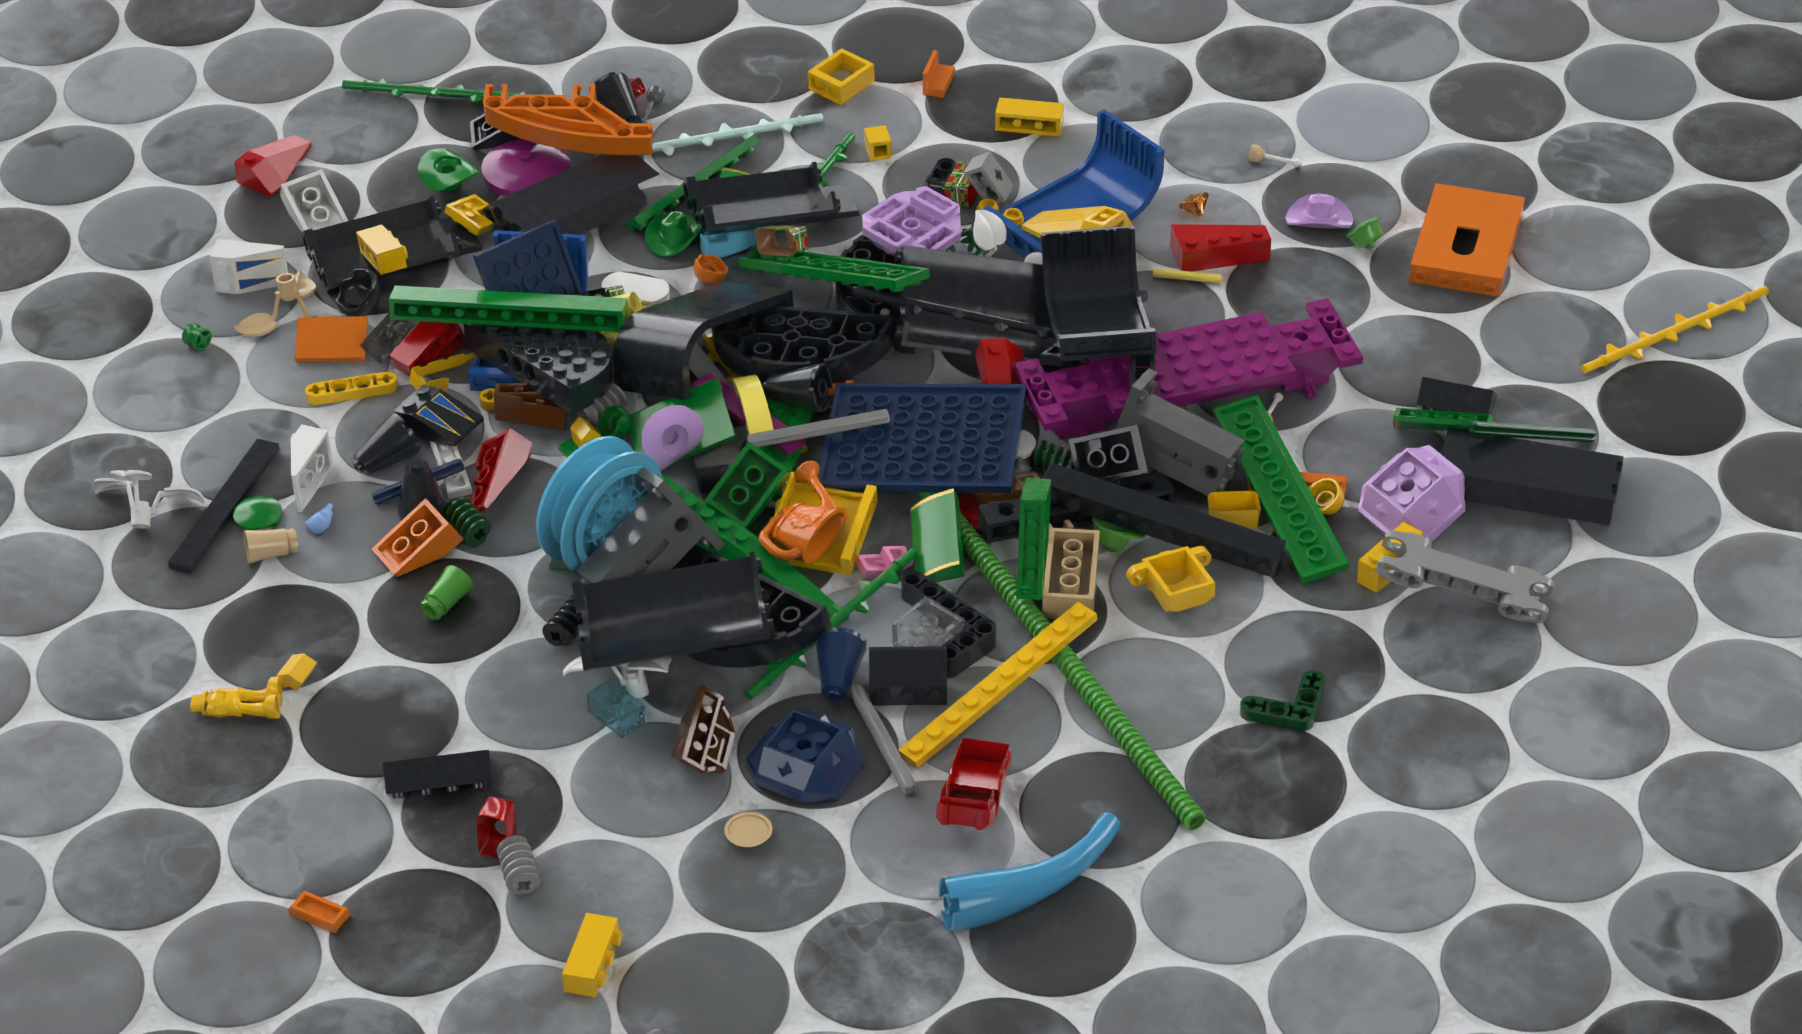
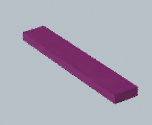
(736, 412)

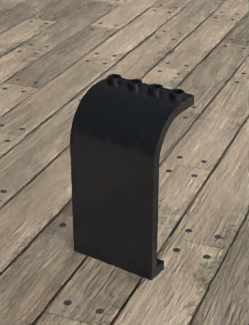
(1095, 294)
(658, 340)

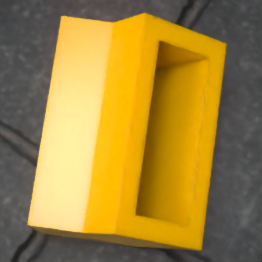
(583, 432)
(296, 671)

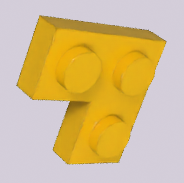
(470, 214)

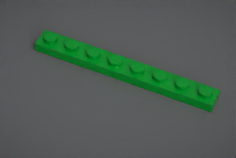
(715, 169)

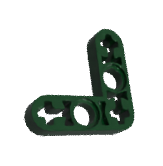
(1296, 710)

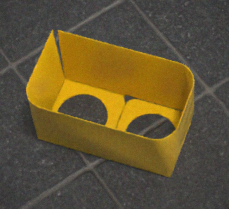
(1235, 507)

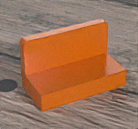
(936, 77)

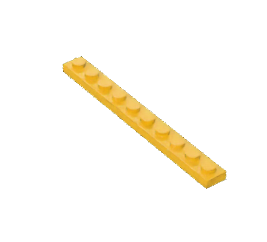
(997, 685)

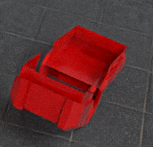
(974, 784)

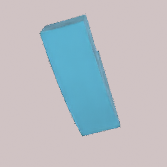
(727, 243)

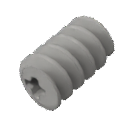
(593, 413)
(518, 865)

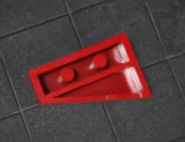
(427, 344)

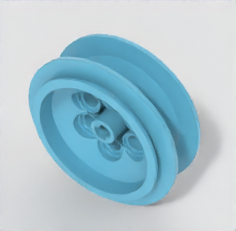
(590, 498)

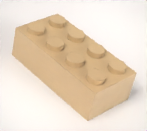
(1070, 570)

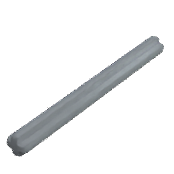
(819, 428)
(882, 739)

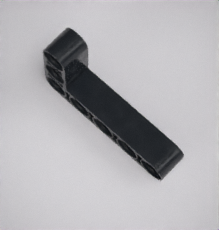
(979, 630)

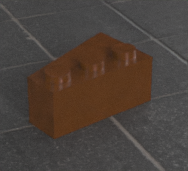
(524, 406)

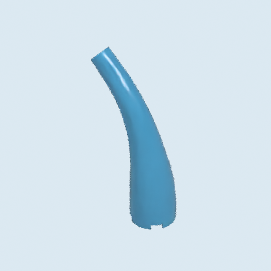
(996, 894)

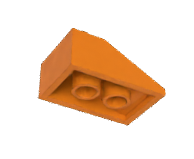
(417, 540)

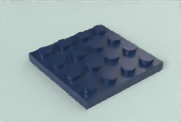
(530, 263)

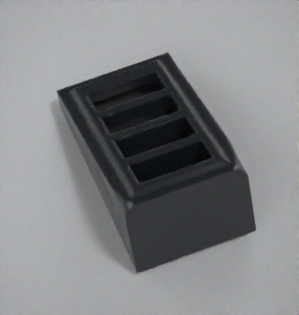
(1140, 360)

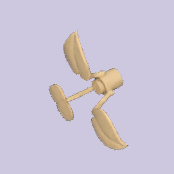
(289, 288)

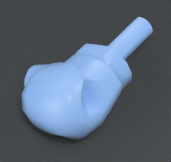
(320, 520)

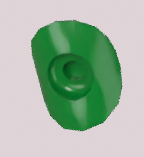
(444, 169)
(670, 233)

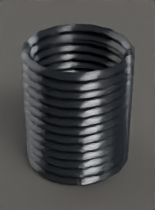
(710, 476)

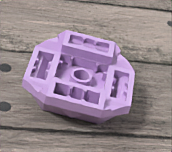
(913, 219)
(1434, 496)

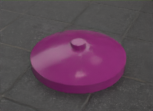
(520, 165)

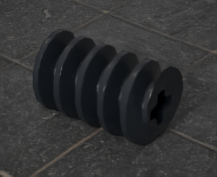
(563, 625)

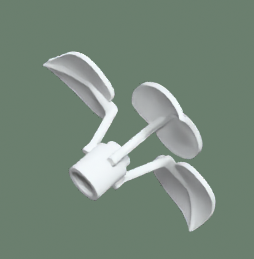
(991, 231)
(140, 510)
(635, 677)

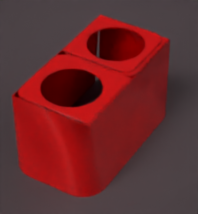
(491, 812)

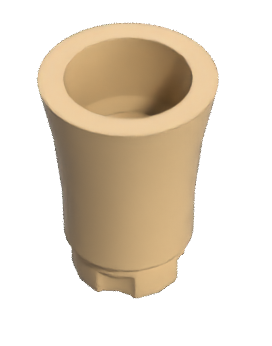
(269, 543)

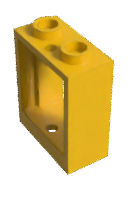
(840, 91)

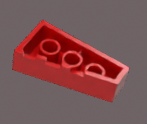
(1218, 246)

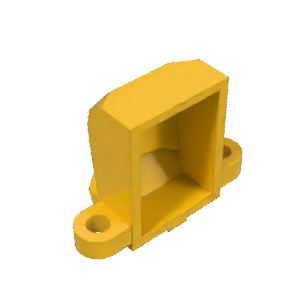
(1176, 577)

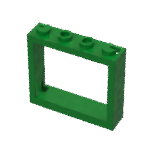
(1033, 538)

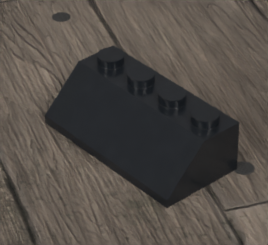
(437, 772)

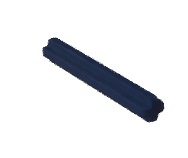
(440, 472)

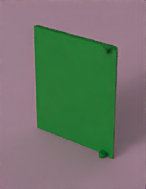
(710, 406)

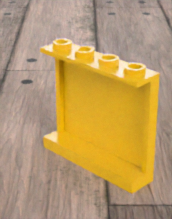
(844, 551)

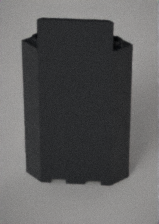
(576, 197)
(765, 200)
(416, 226)
(1535, 476)

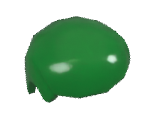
(614, 422)

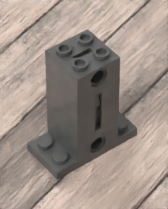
(1180, 441)
(650, 537)

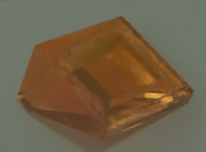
(1195, 203)

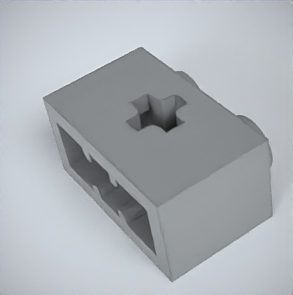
(988, 178)

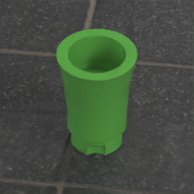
(446, 592)

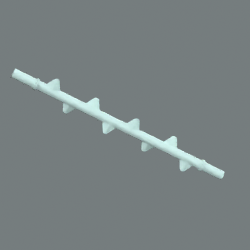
(727, 132)

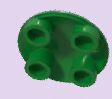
(257, 512)

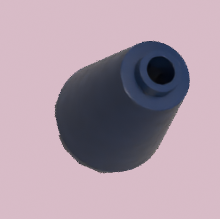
(839, 660)

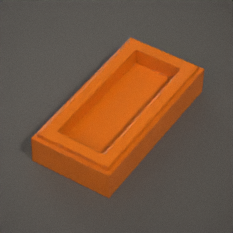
(319, 911)

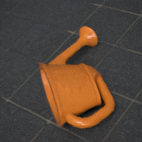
(805, 527)

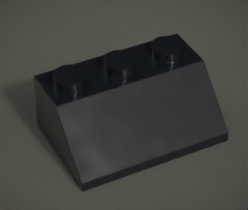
(1455, 397)
(908, 675)

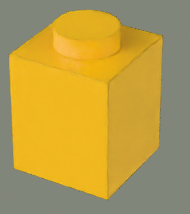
(877, 143)

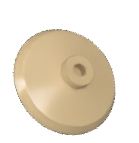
(748, 829)

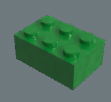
(748, 486)

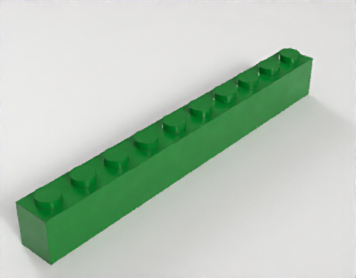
(508, 308)

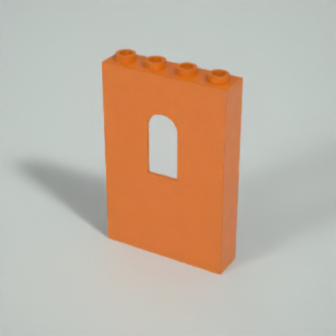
(1456, 207)

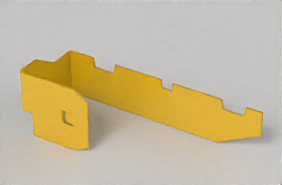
(437, 366)

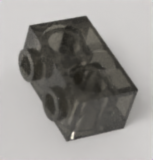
(386, 337)

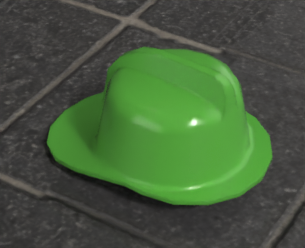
(1366, 233)
(1114, 537)

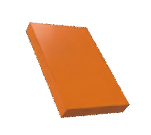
(330, 339)

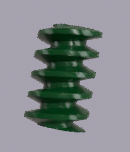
(1044, 455)
(467, 521)

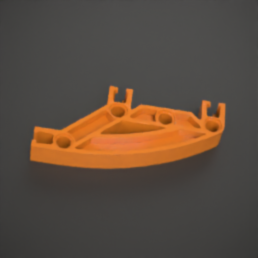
(566, 123)

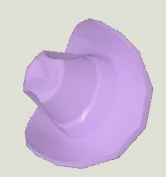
(1319, 212)
(671, 434)

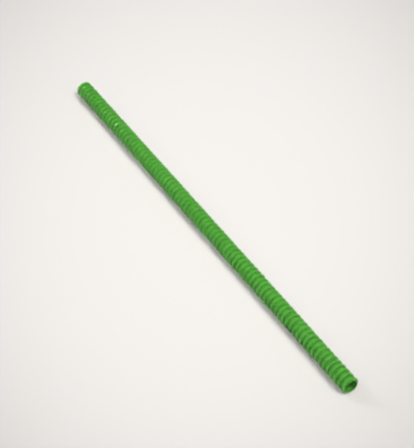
(1083, 682)

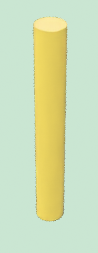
(1186, 275)

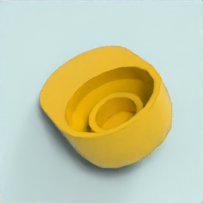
(1327, 495)

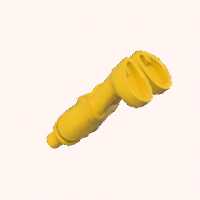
(240, 702)

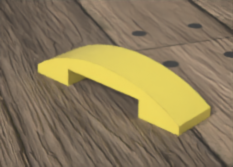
(753, 403)

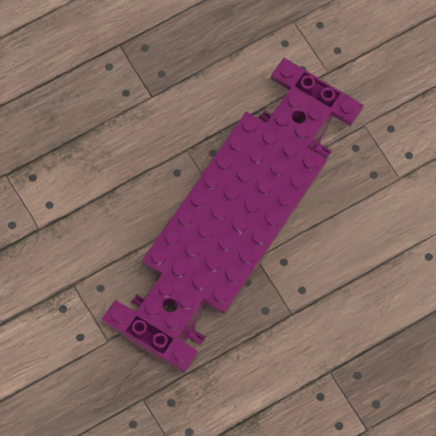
(1196, 367)

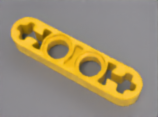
(385, 382)

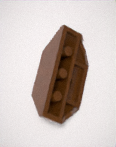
(705, 733)

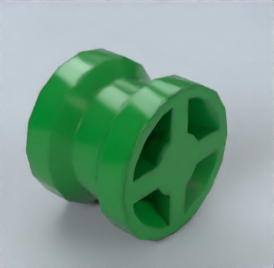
(196, 336)

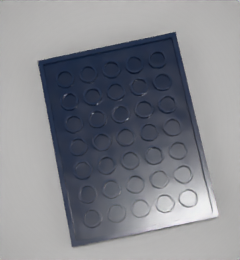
(933, 438)

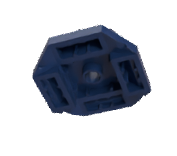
(806, 758)

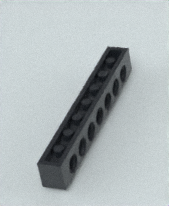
(1001, 519)

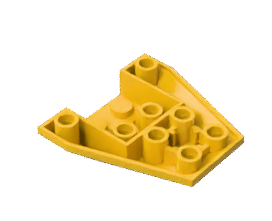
(1076, 220)

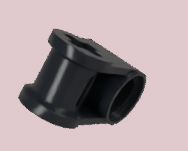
(940, 175)

